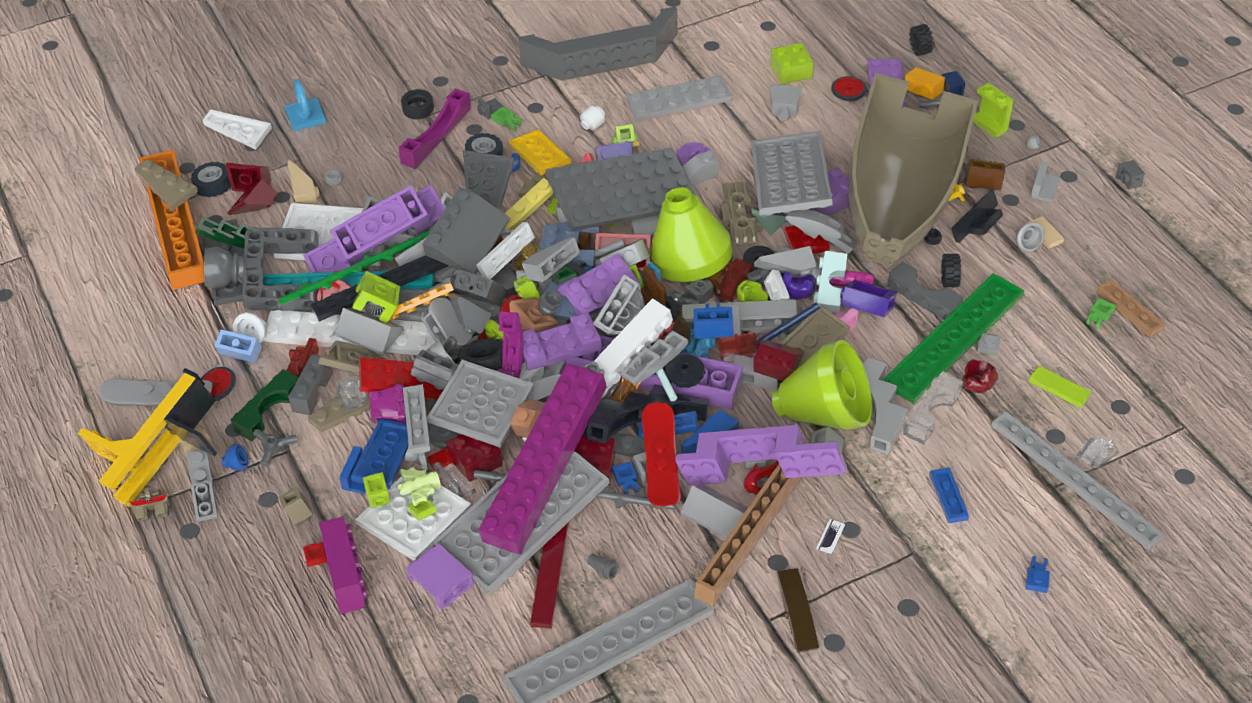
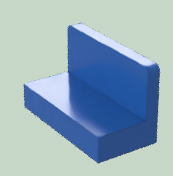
(345, 477)

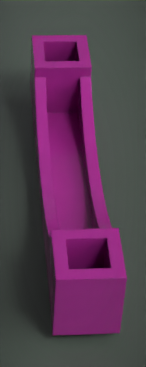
(415, 150)

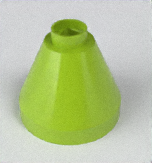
(688, 239)
(827, 390)

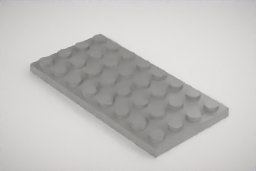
(791, 173)
(494, 565)

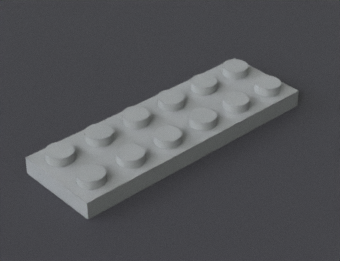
(678, 98)

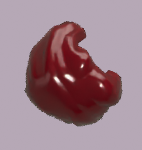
(979, 376)

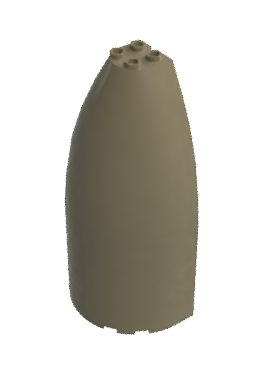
(904, 167)

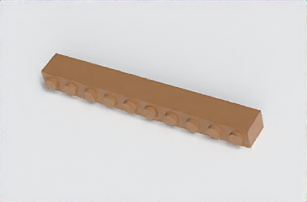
(744, 537)

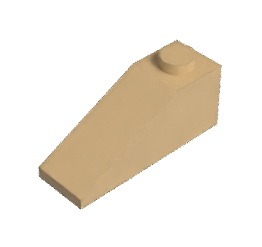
(302, 186)

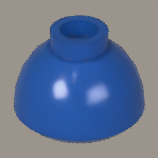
(235, 458)

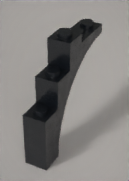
(614, 415)

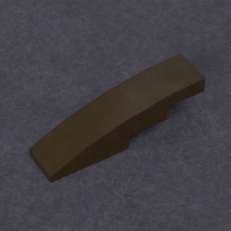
(797, 610)

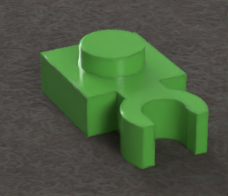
(506, 117)
(1100, 311)

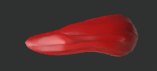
(757, 474)

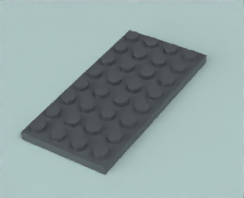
(616, 187)

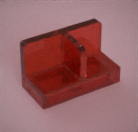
(737, 345)
(301, 355)

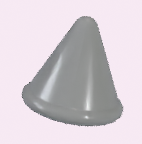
(1030, 236)

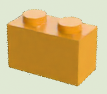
(925, 83)

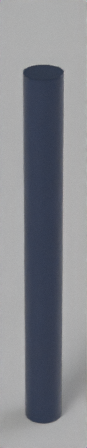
(788, 324)

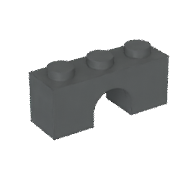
(304, 394)

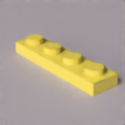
(528, 204)

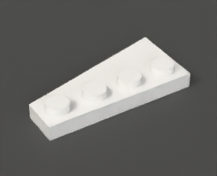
(239, 128)

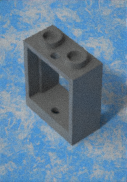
(479, 287)

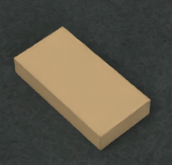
(1051, 235)

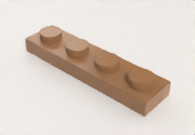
(1130, 308)

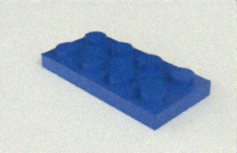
(383, 452)

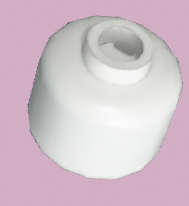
(592, 118)

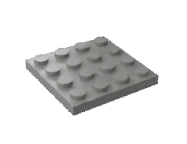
(480, 403)

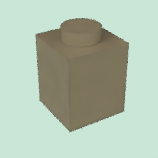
(295, 505)

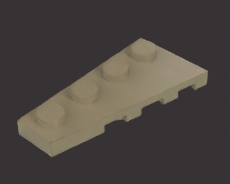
(165, 184)
(334, 414)

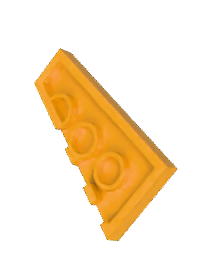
(425, 298)

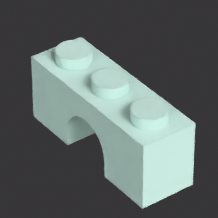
(832, 265)

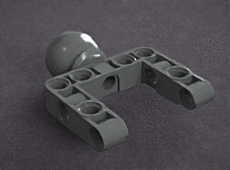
(223, 267)

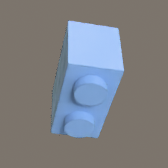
(238, 346)

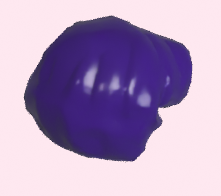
(799, 287)

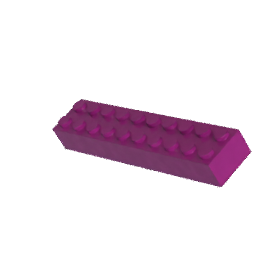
(542, 459)

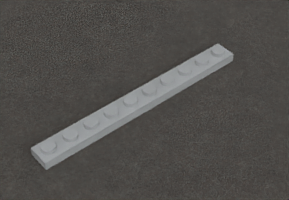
(1078, 481)

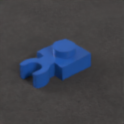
(626, 477)
(1037, 576)

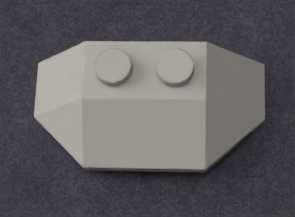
(621, 307)

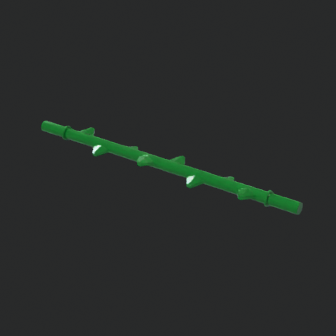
(368, 260)

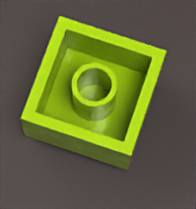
(791, 63)

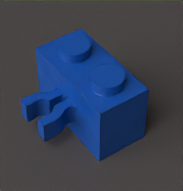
(713, 321)

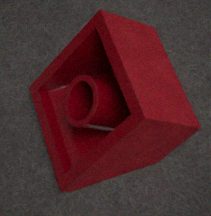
(244, 176)
(776, 360)

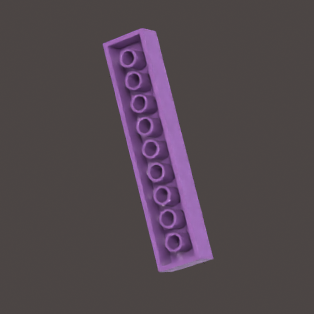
(718, 385)

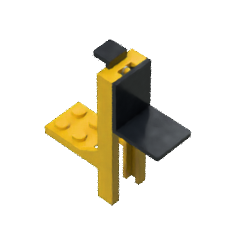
(179, 415)

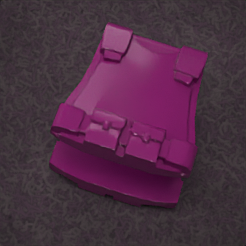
(388, 405)

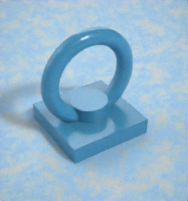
(305, 112)

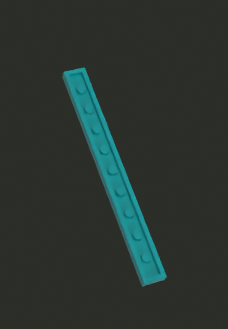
(352, 279)

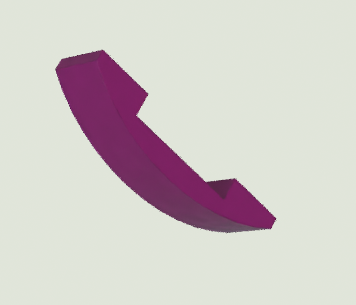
(512, 343)

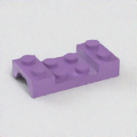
(592, 290)
(561, 342)

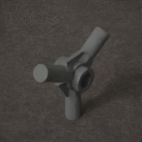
(272, 444)

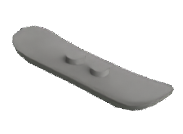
(137, 392)

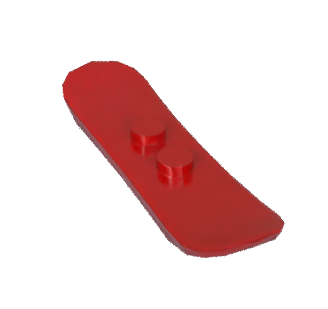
(660, 452)

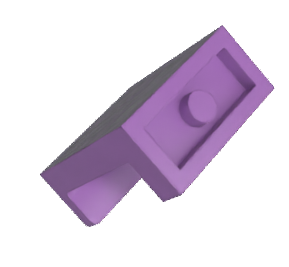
(440, 575)

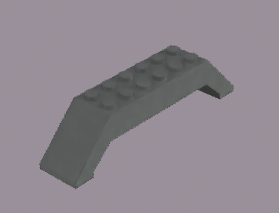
(601, 51)

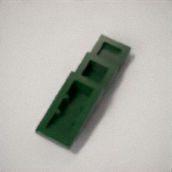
(223, 232)

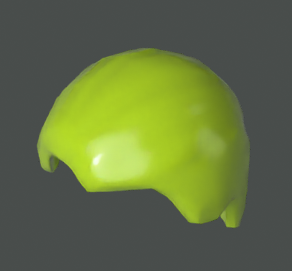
(751, 291)

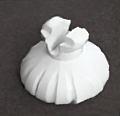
(250, 325)

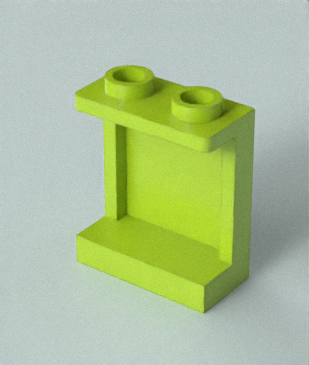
(994, 110)

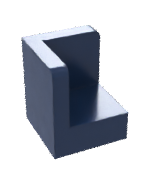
(954, 83)

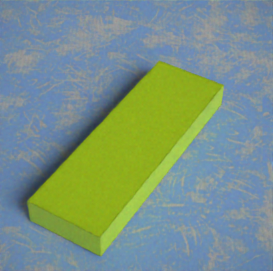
(1060, 386)

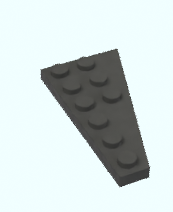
(487, 175)

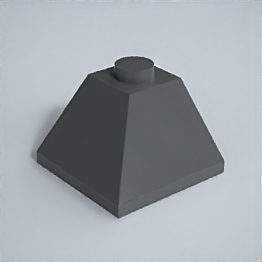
(469, 314)

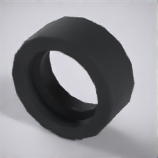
(419, 112)

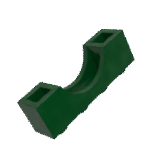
(275, 392)

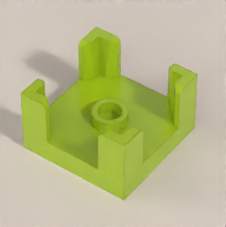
(378, 291)

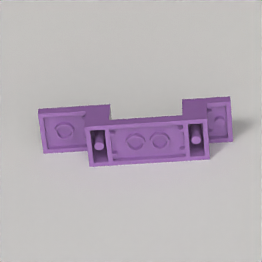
(375, 227)
(779, 443)

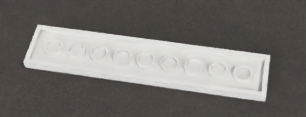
(298, 327)

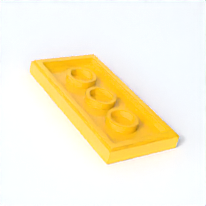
(539, 151)

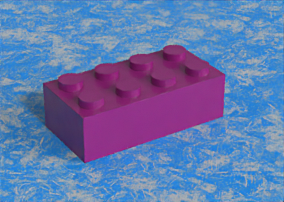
(343, 564)

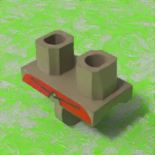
(150, 501)

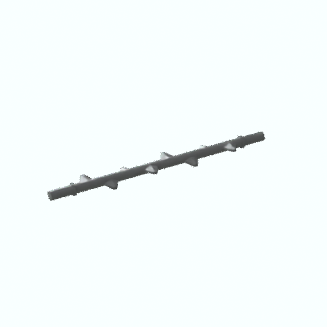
(619, 498)

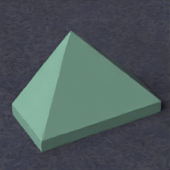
(771, 222)

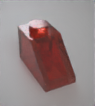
(733, 277)

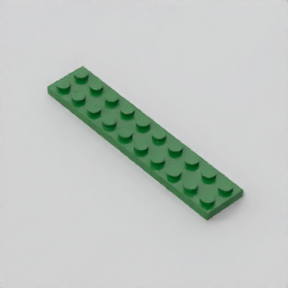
(953, 337)

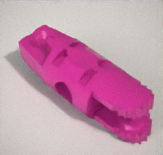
(850, 276)

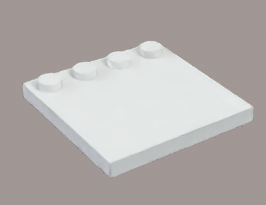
(402, 530)

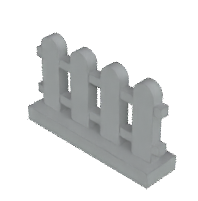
(417, 423)

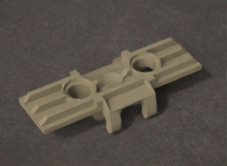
(734, 213)

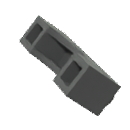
(938, 302)

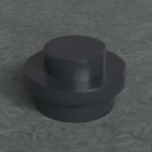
(933, 237)

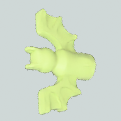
(419, 484)

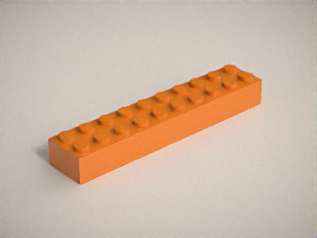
(176, 231)

